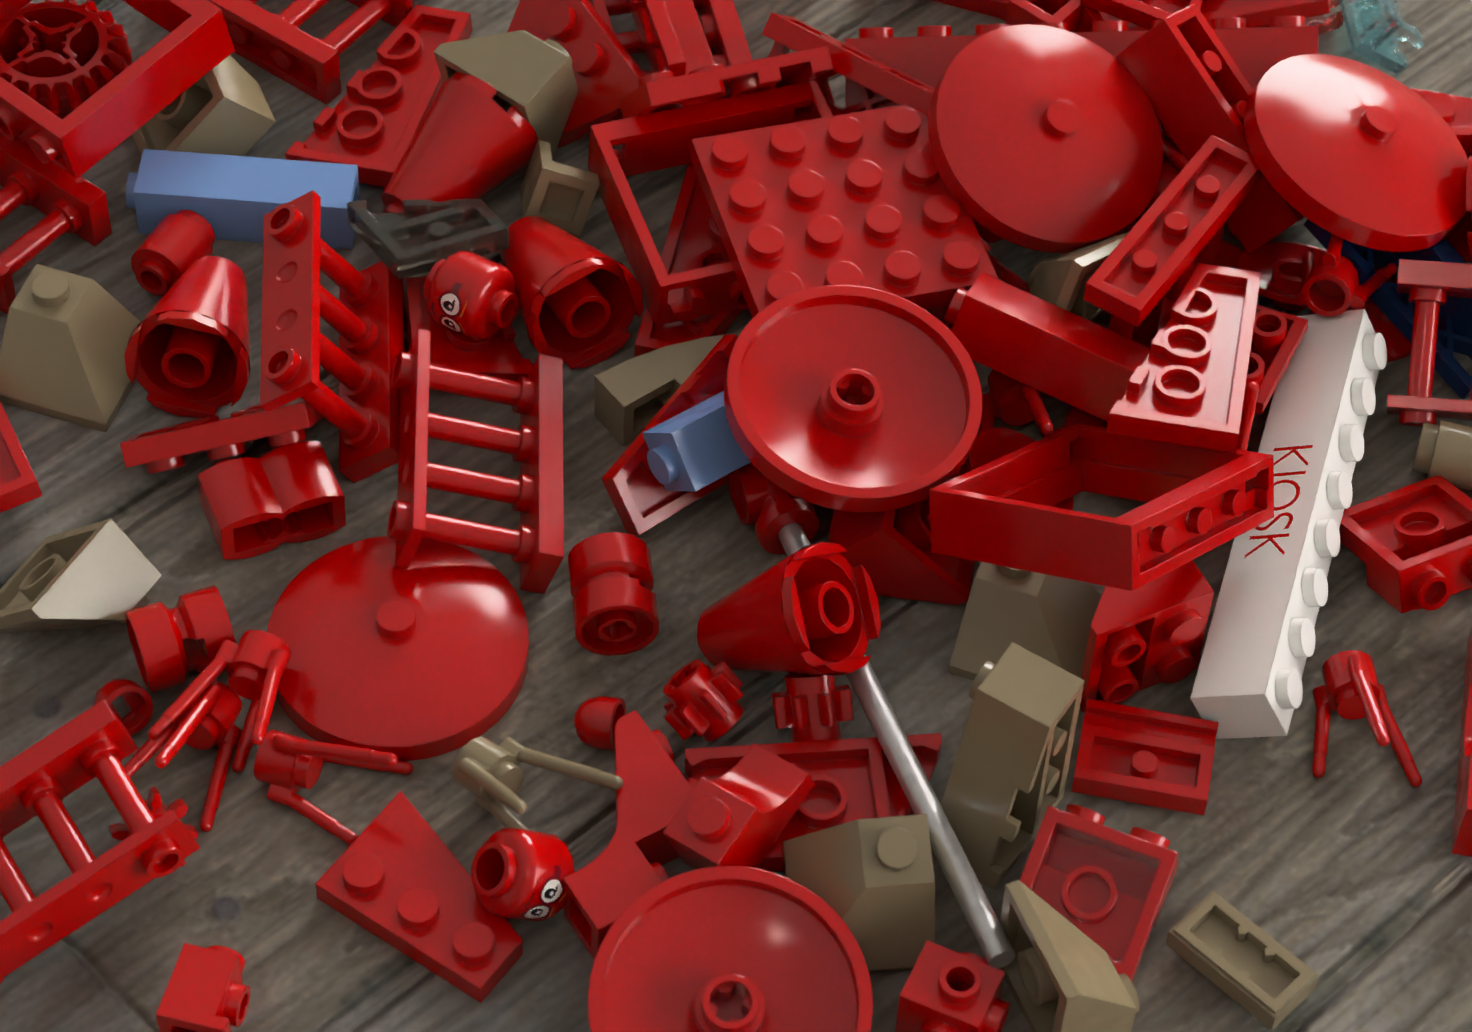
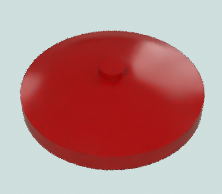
(1045, 138)
(1357, 152)
(852, 398)
(399, 652)
(729, 957)

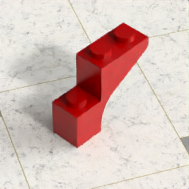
(635, 856)

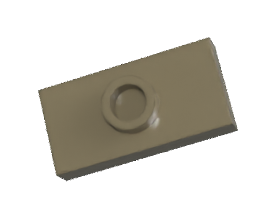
(1242, 960)

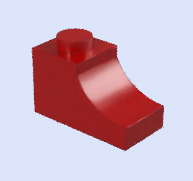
(739, 813)

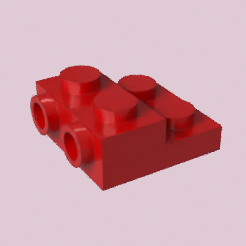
(1413, 543)
(1102, 879)

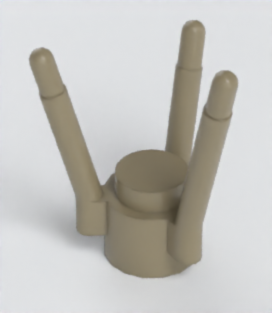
(496, 778)

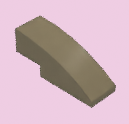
(639, 387)

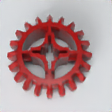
(62, 52)

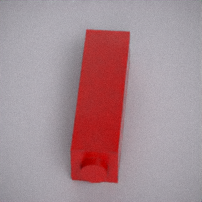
(1044, 345)

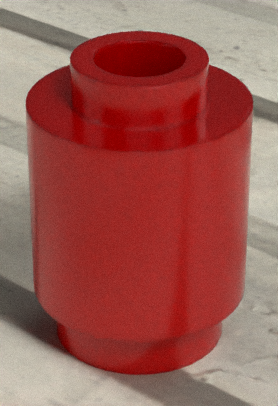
(171, 250)

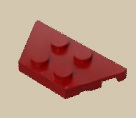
(599, 64)
(849, 780)

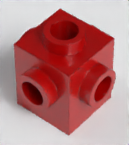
(952, 994)

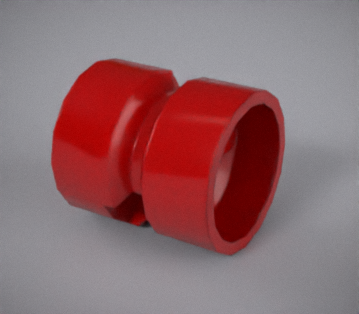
(613, 594)
(177, 639)

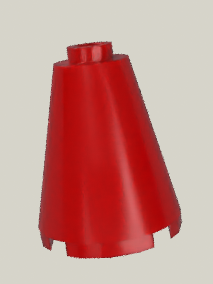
(461, 147)
(570, 293)
(195, 342)
(796, 617)

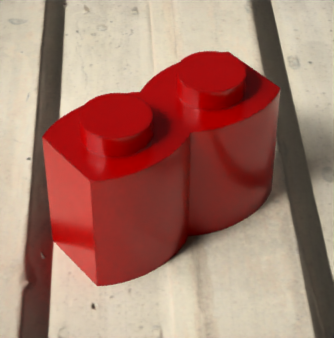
(271, 500)

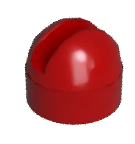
(133, 697)
(597, 719)

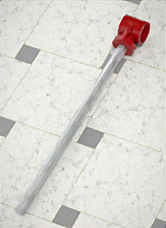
(785, 526)

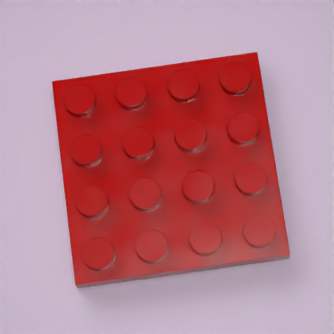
(839, 207)

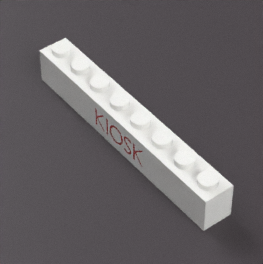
(1281, 567)

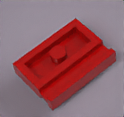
(1145, 757)

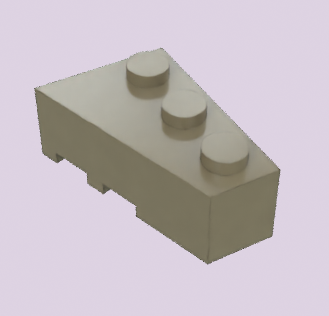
(1011, 759)

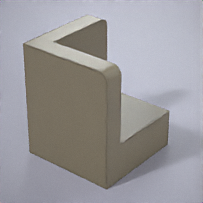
(557, 191)

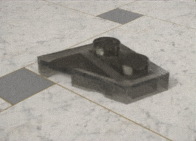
(428, 232)

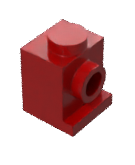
(204, 991)

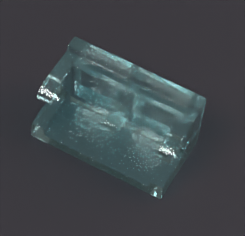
(1375, 30)

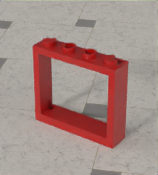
(127, 102)
(664, 142)
(1191, 495)

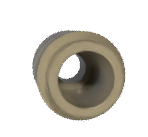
(1445, 452)

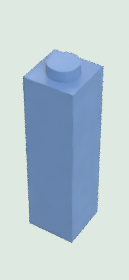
(239, 191)
(694, 447)

